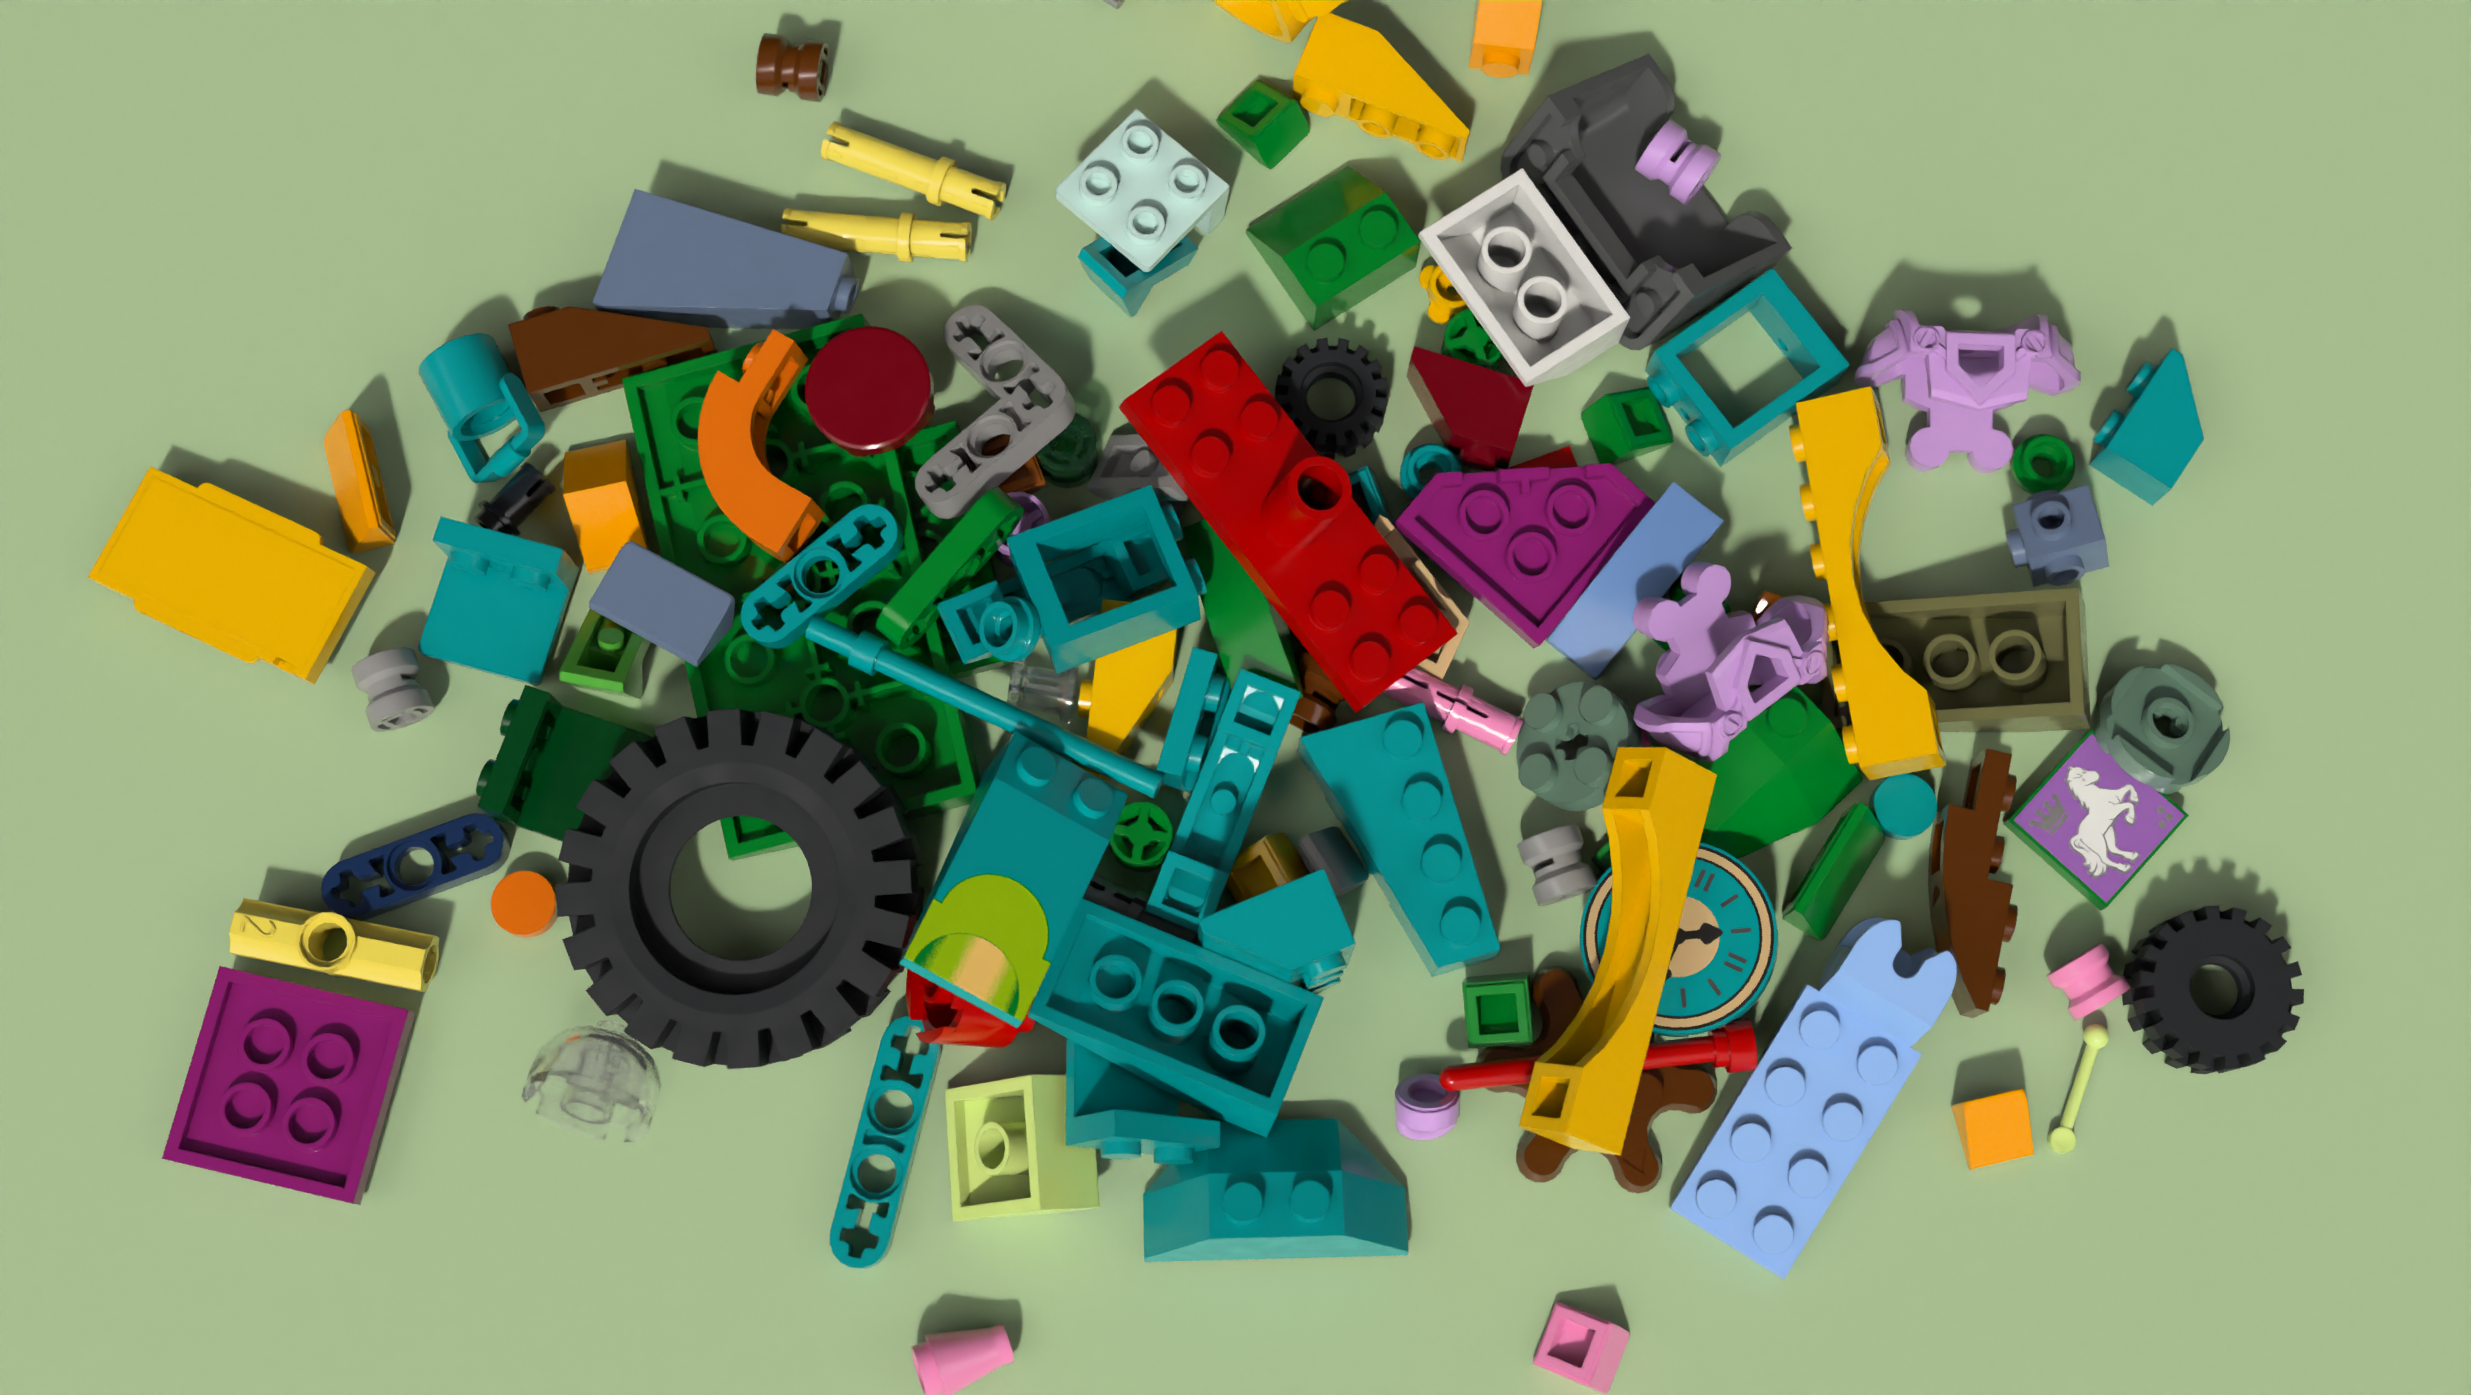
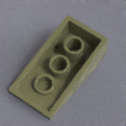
(1986, 659)

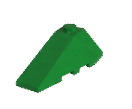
(1773, 779)

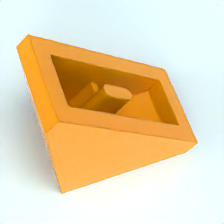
(603, 502)

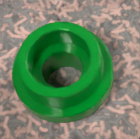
(2051, 450)

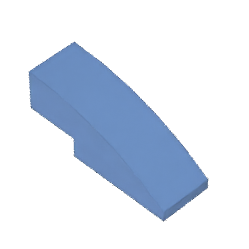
(1641, 567)

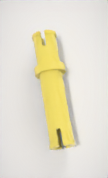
(936, 179)
(881, 235)

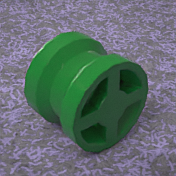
(1467, 333)
(1142, 825)

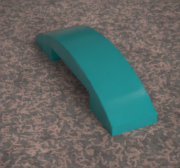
(1108, 571)
(1223, 800)

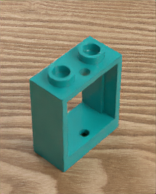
(1793, 333)
(1121, 626)

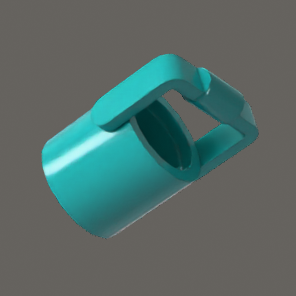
(479, 398)

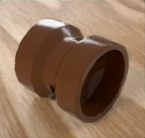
(796, 67)
(1321, 698)

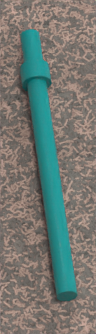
(872, 655)

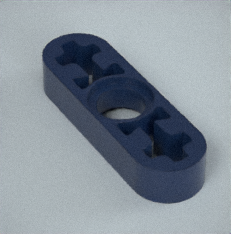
(376, 898)

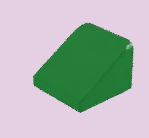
(1265, 123)
(1625, 426)
(1498, 1010)

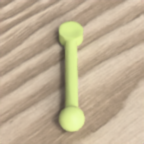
(2062, 1138)

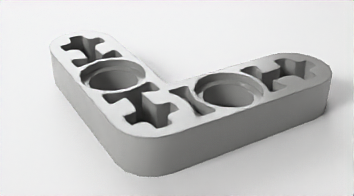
(1011, 415)

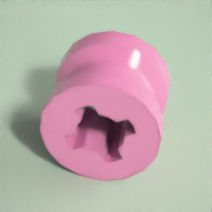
(2088, 981)

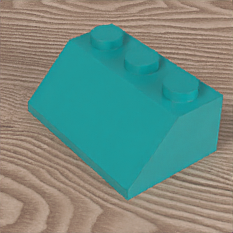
(1286, 933)

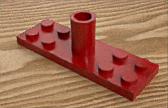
(1288, 520)

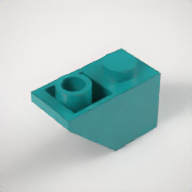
(2155, 433)

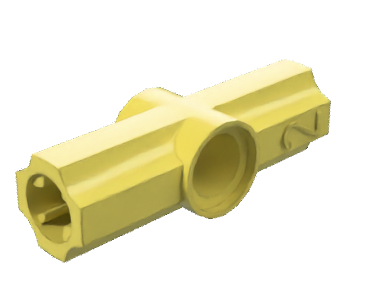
(298, 935)

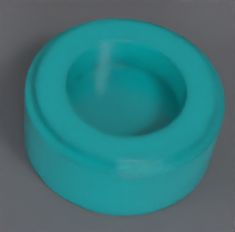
(1903, 806)

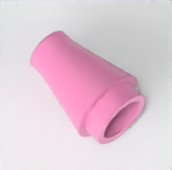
(959, 1358)

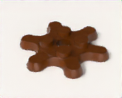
(1659, 1090)

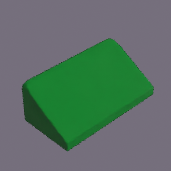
(1835, 872)

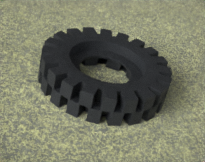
(624, 865)

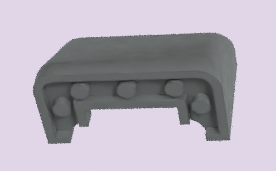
(1647, 246)

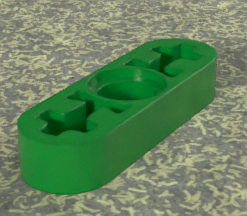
(949, 567)

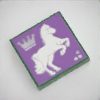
(2094, 822)

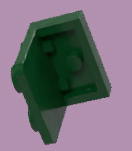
(548, 763)

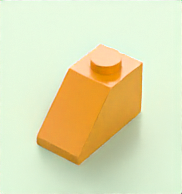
(1504, 36)

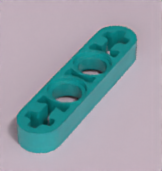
(876, 1139)

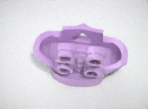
(1964, 380)
(1721, 655)

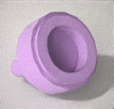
(1425, 1107)

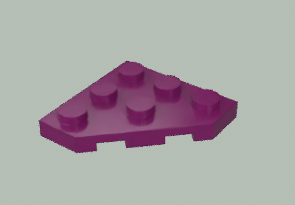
(1525, 535)

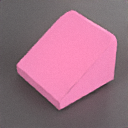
(1581, 1347)

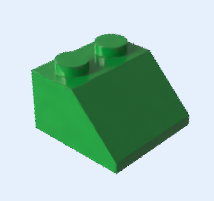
(1336, 245)

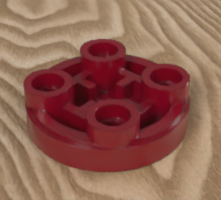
(869, 390)

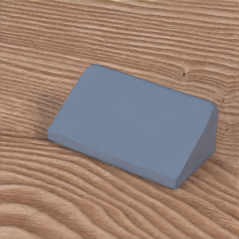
(664, 603)

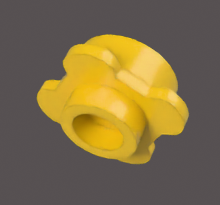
(1442, 304)

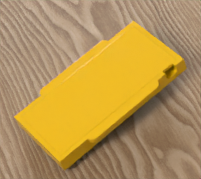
(232, 574)

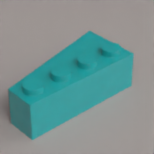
(1402, 817)

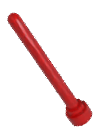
(1727, 1047)

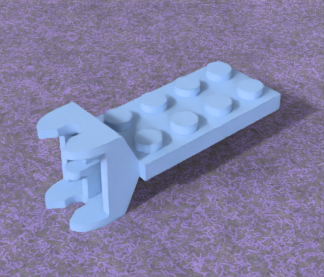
(1816, 1095)

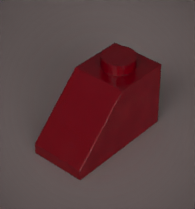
(1470, 407)

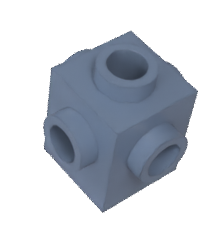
(2058, 536)

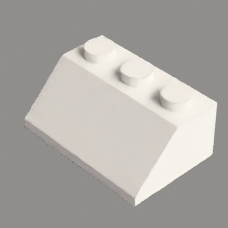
(1526, 281)

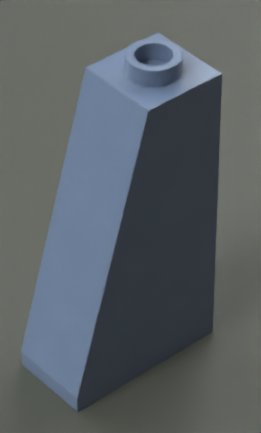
(720, 271)

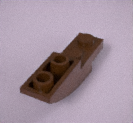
(1967, 908)

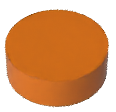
(524, 904)

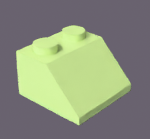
(1013, 1151)

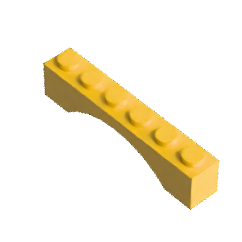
(1845, 460)
(1654, 827)

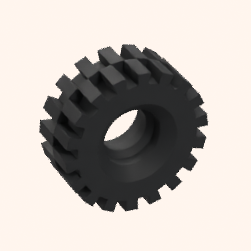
(2174, 1021)

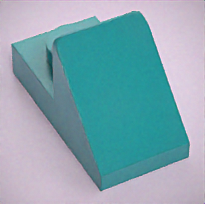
(1123, 279)

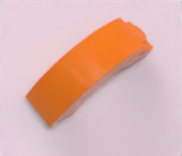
(734, 450)

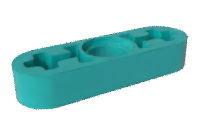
(795, 572)

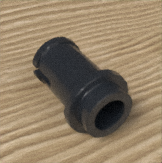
(514, 501)

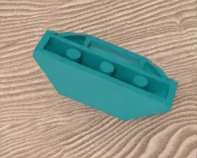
(1277, 1197)

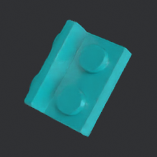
(1194, 720)

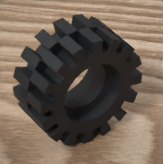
(1354, 370)

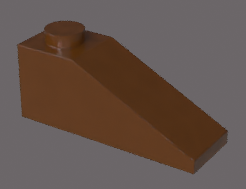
(588, 352)

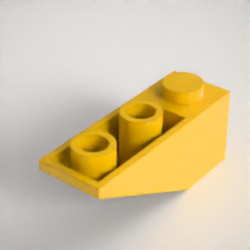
(1365, 80)
(1126, 689)

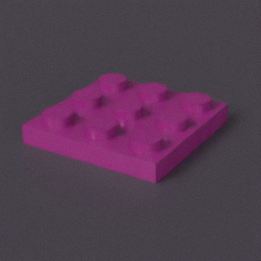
(289, 1085)

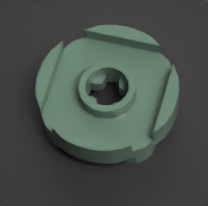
(1550, 727)
(2138, 746)

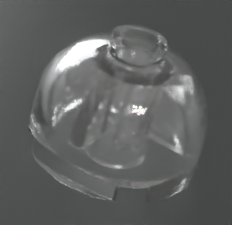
(595, 1081)

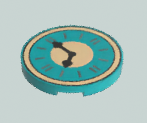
(1720, 949)

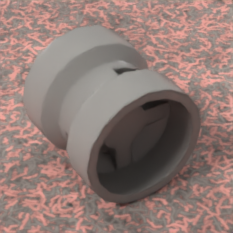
(392, 689)
(1557, 864)

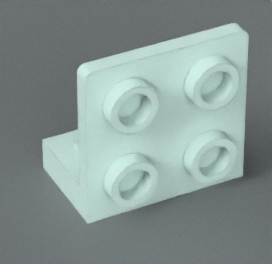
(1144, 192)

